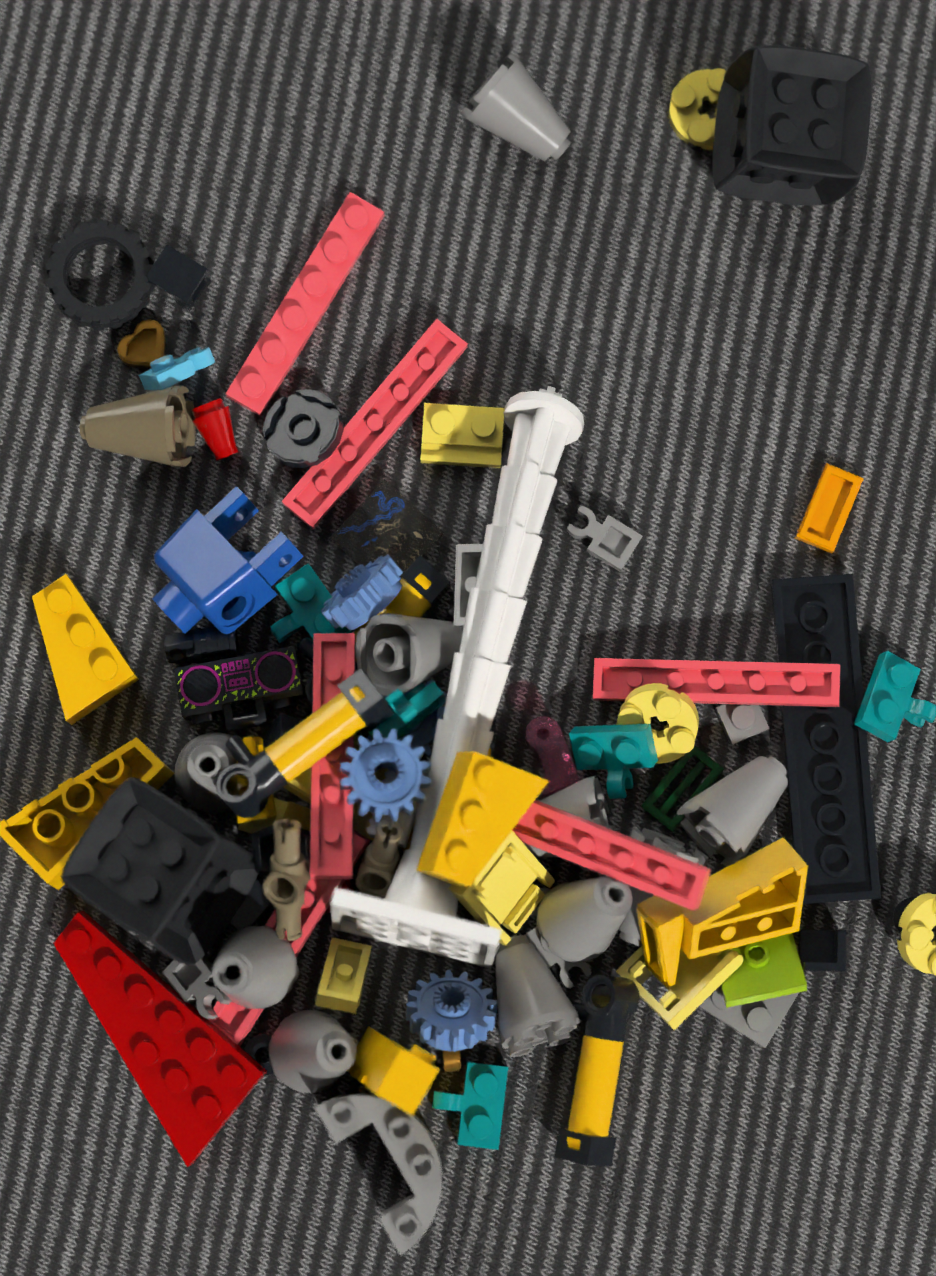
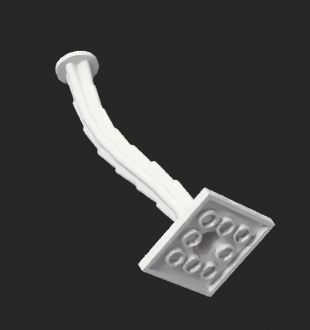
(417, 907)

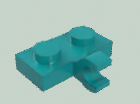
(305, 598)
(890, 699)
(410, 709)
(614, 749)
(479, 1105)

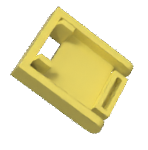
(505, 888)
(694, 982)

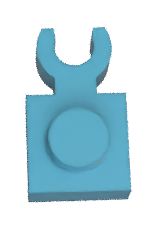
(169, 371)

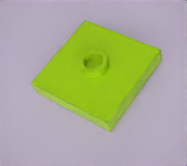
(767, 972)

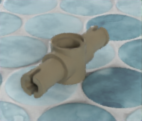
(379, 861)
(287, 864)

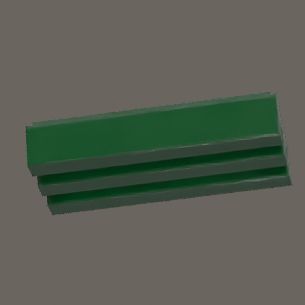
(660, 814)

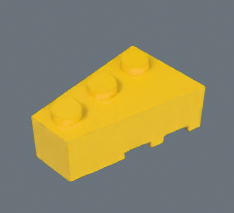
(80, 651)
(475, 816)
(748, 902)

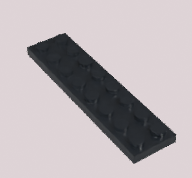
(823, 745)

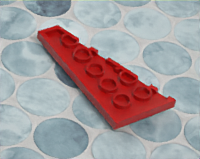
(175, 1054)

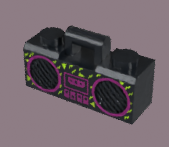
(236, 681)

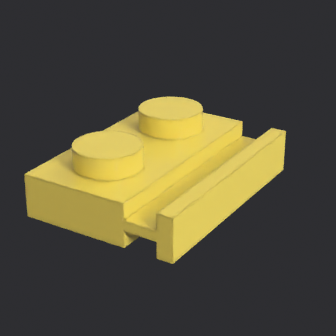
(462, 435)

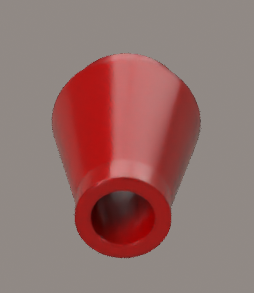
(216, 428)

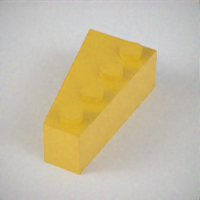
(52, 826)
(393, 1070)

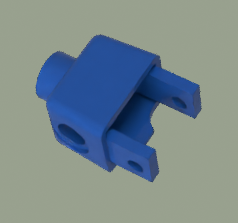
(213, 576)

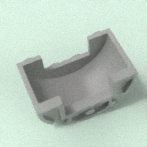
(410, 1147)

